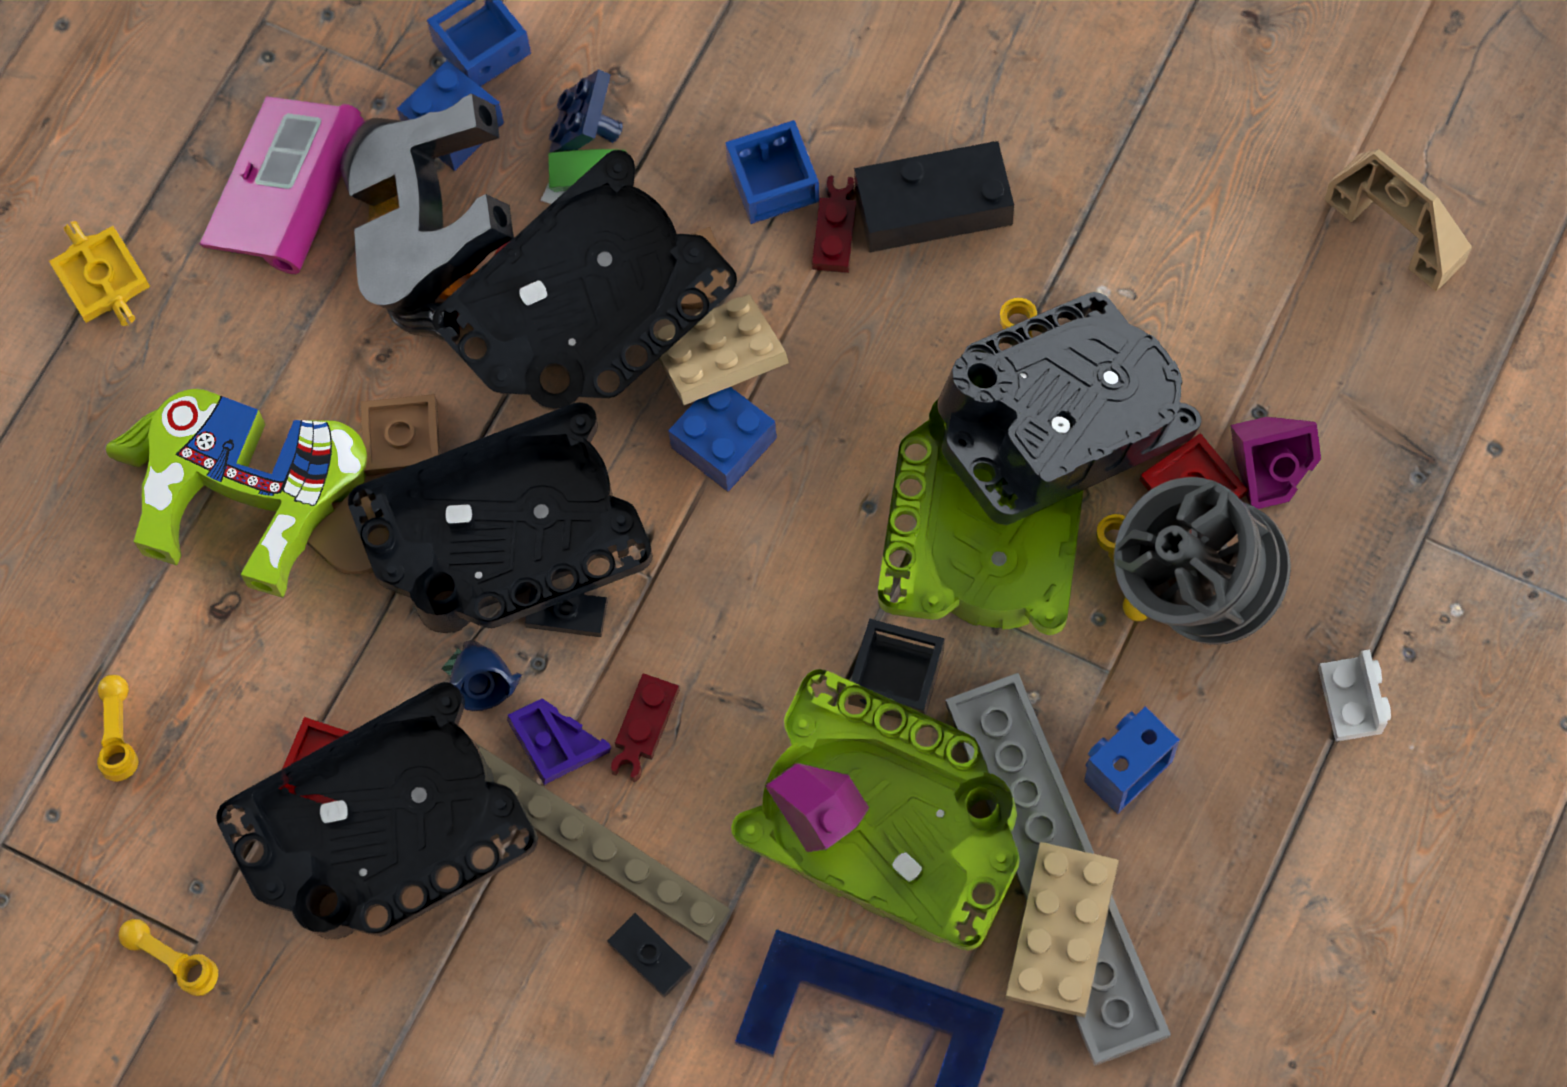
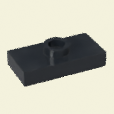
(576, 616)
(649, 955)

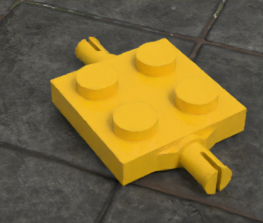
(99, 273)

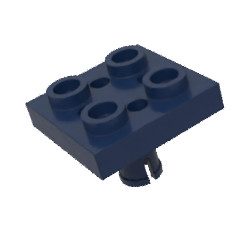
(582, 115)

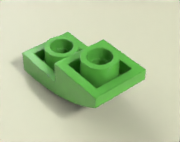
(569, 166)

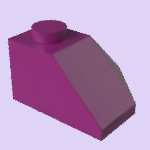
(1274, 457)
(818, 804)

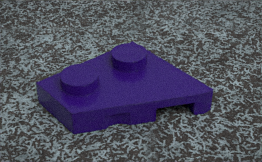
(554, 741)

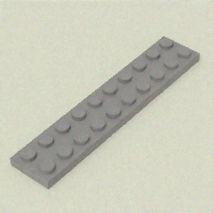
(1000, 717)

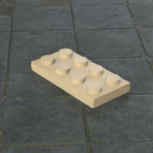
(1062, 929)

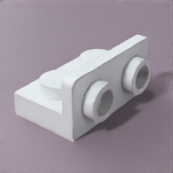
(1354, 697)

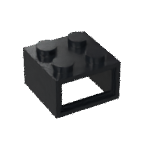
(897, 667)

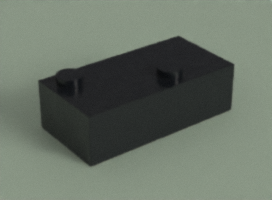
(934, 196)

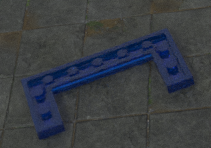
(799, 961)

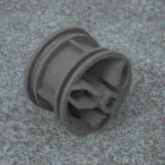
(1158, 546)

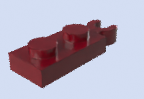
(835, 228)
(644, 723)

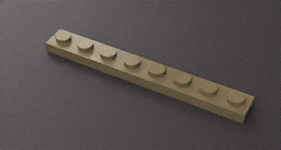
(612, 855)

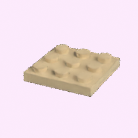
(721, 350)

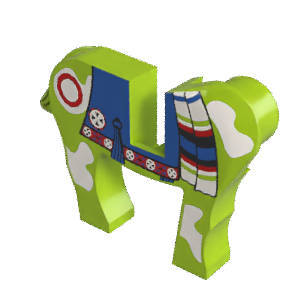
(209, 443)

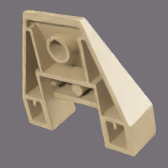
(1380, 180)

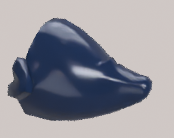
(480, 670)

